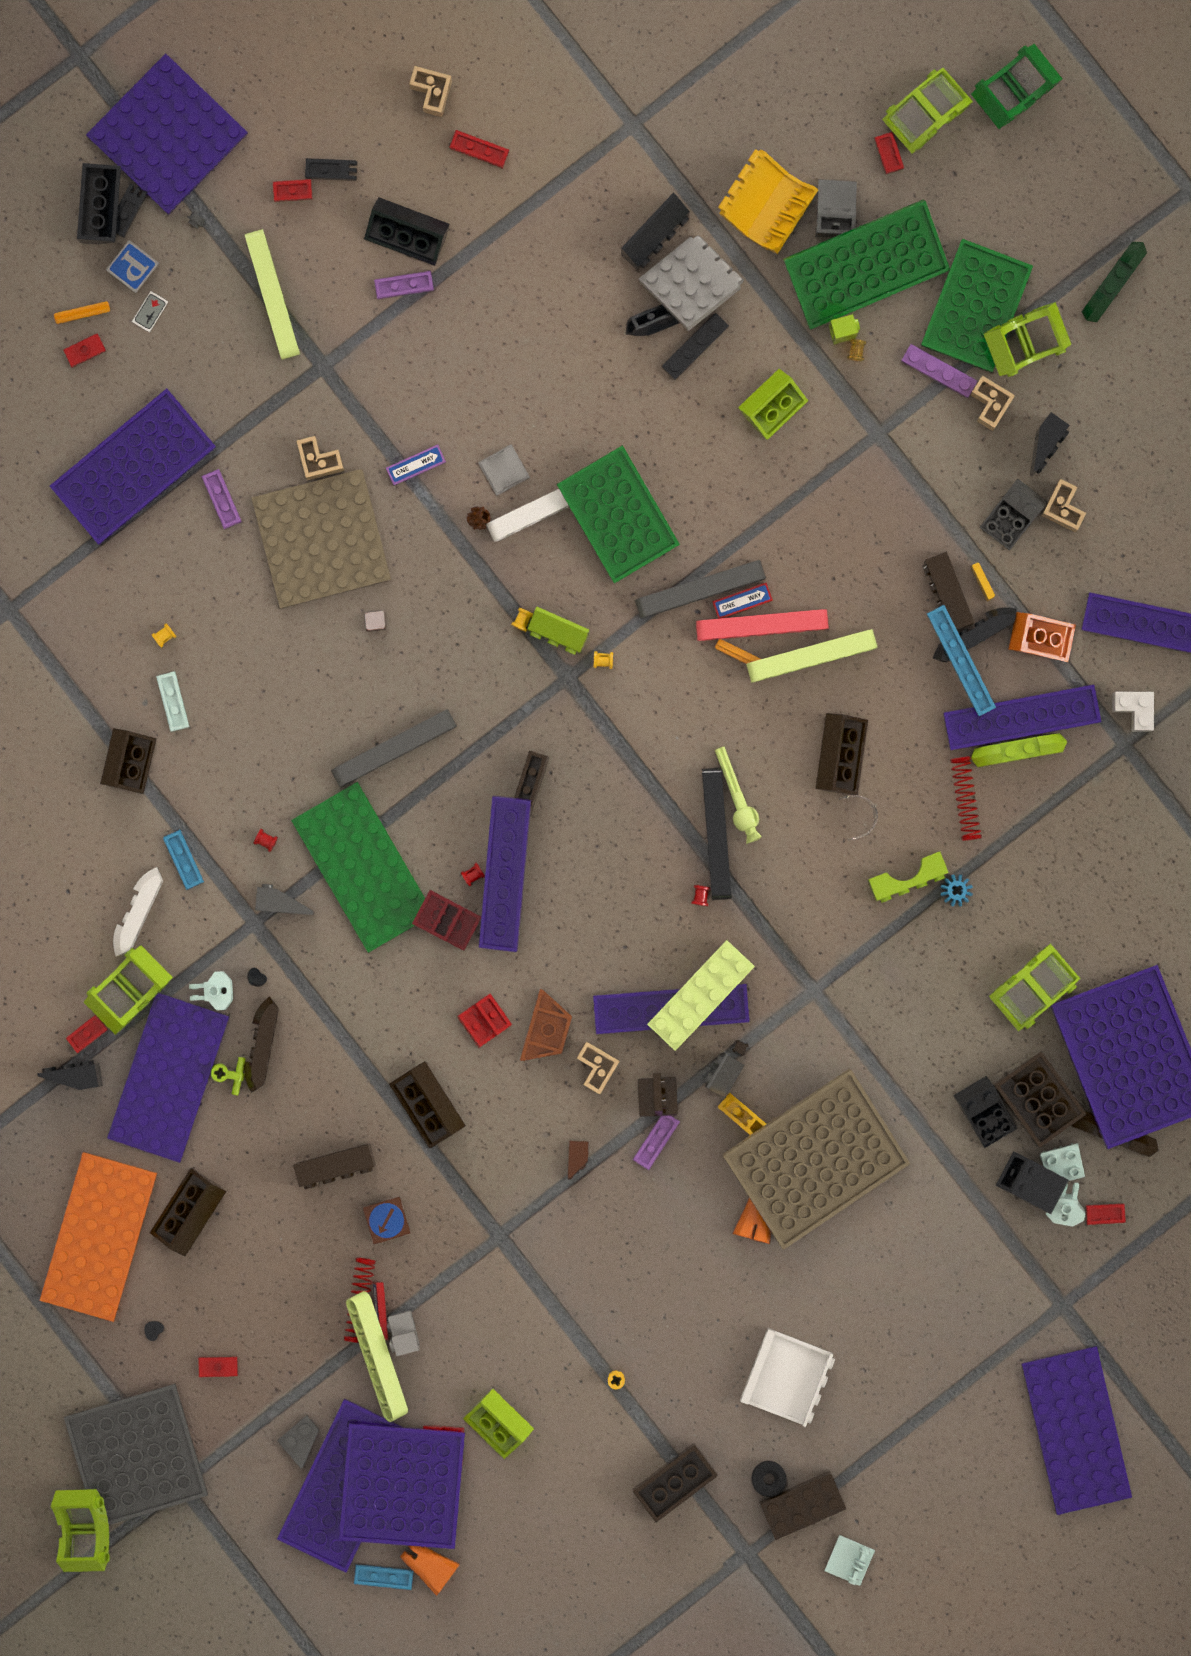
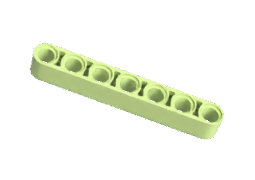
(272, 294)
(811, 655)
(376, 1356)

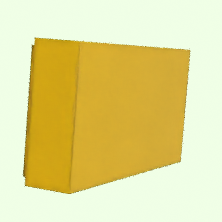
(982, 581)

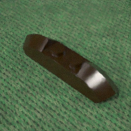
(256, 1070)
(1144, 1145)

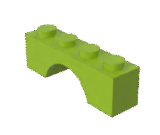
(931, 868)

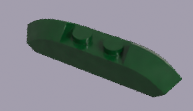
(1114, 281)

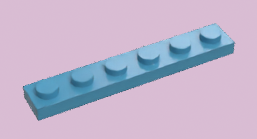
(961, 660)

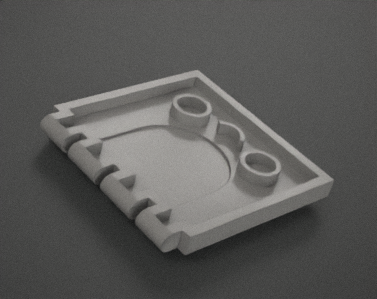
(692, 281)

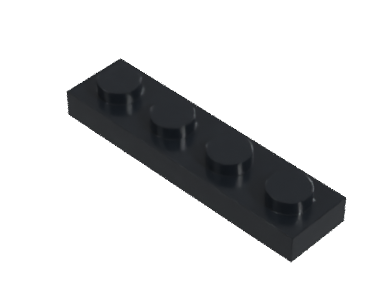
(695, 346)

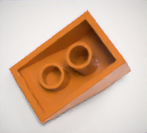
(1042, 636)

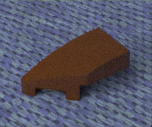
(577, 1157)

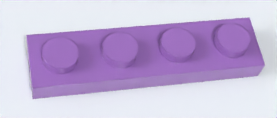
(939, 371)

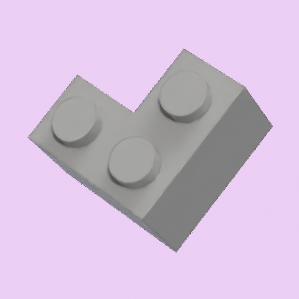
(404, 1333)

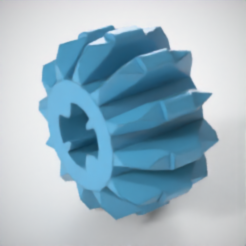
(956, 897)

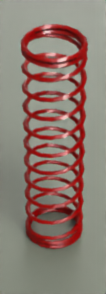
(966, 760)
(367, 1262)

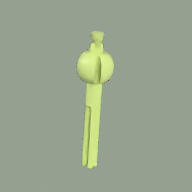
(745, 817)

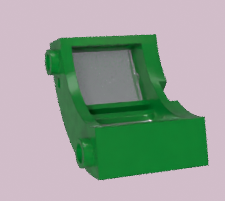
(1016, 86)

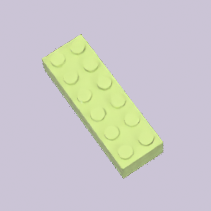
(700, 995)

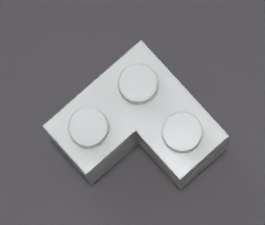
(1140, 705)

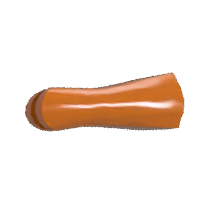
(752, 1225)
(430, 1567)

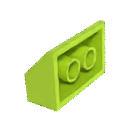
(773, 404)
(558, 631)
(498, 1423)

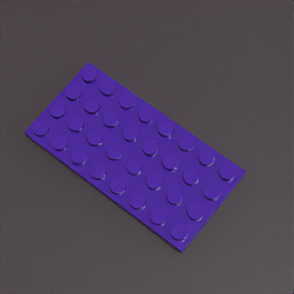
(132, 466)
(168, 1077)
(1076, 1430)
(316, 1513)

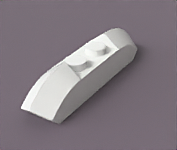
(148, 888)

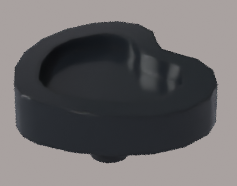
(256, 978)
(153, 1329)

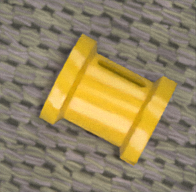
(522, 619)
(163, 635)
(603, 660)
(614, 1385)

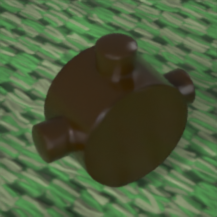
(740, 1047)

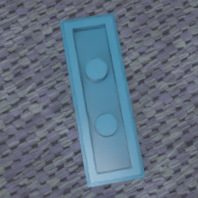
(183, 859)
(383, 1576)

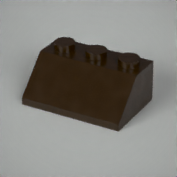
(128, 761)

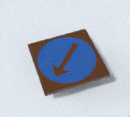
(386, 1220)

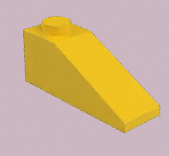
(741, 1114)

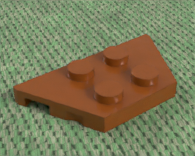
(547, 1029)

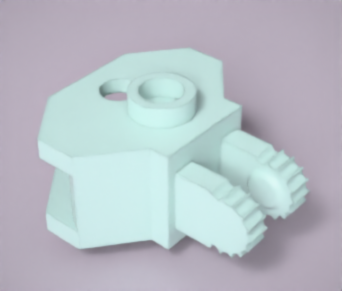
(213, 991)
(1070, 1207)

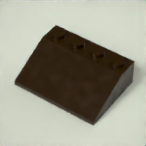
(1039, 1099)

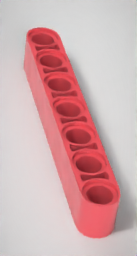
(762, 625)

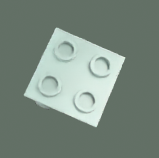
(1064, 1161)
(849, 1560)

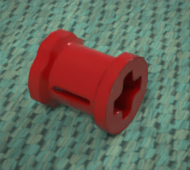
(265, 840)
(473, 874)
(701, 895)

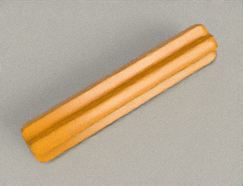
(82, 312)
(735, 652)

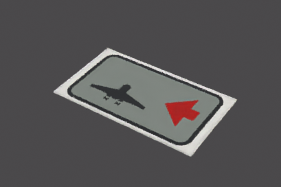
(150, 311)

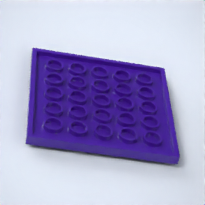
(167, 134)
(401, 1486)

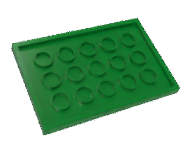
(976, 297)
(618, 514)

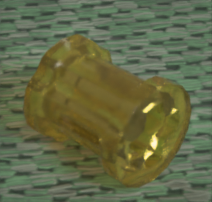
(856, 350)

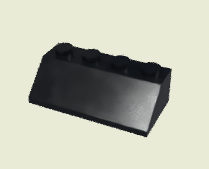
(98, 203)
(406, 231)
(655, 232)

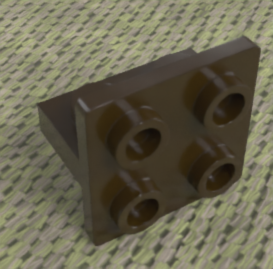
(657, 1096)

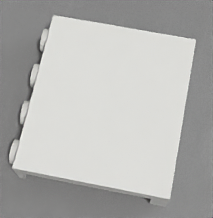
(787, 1377)

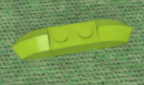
(1018, 750)

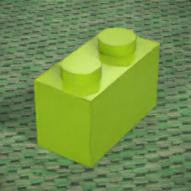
(844, 329)

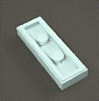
(172, 701)

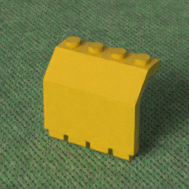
(766, 202)

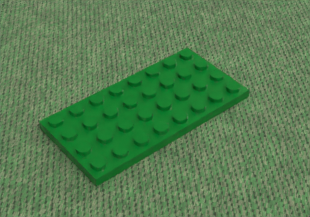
(866, 264)
(361, 866)

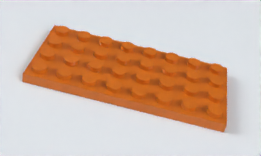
(98, 1236)

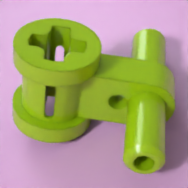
(237, 1075)

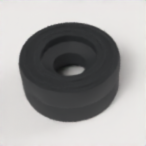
(777, 1486)

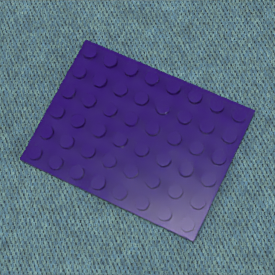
(1128, 1055)

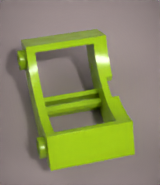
(999, 347)

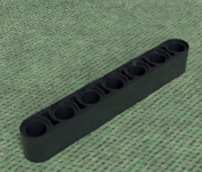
(716, 833)

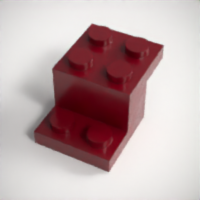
(446, 920)

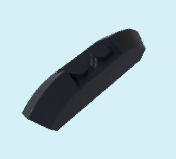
(650, 321)
(996, 621)

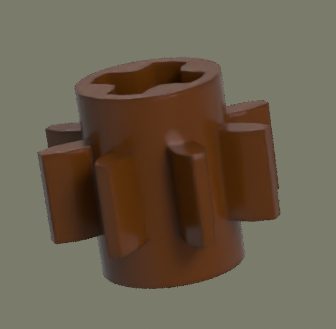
(478, 518)

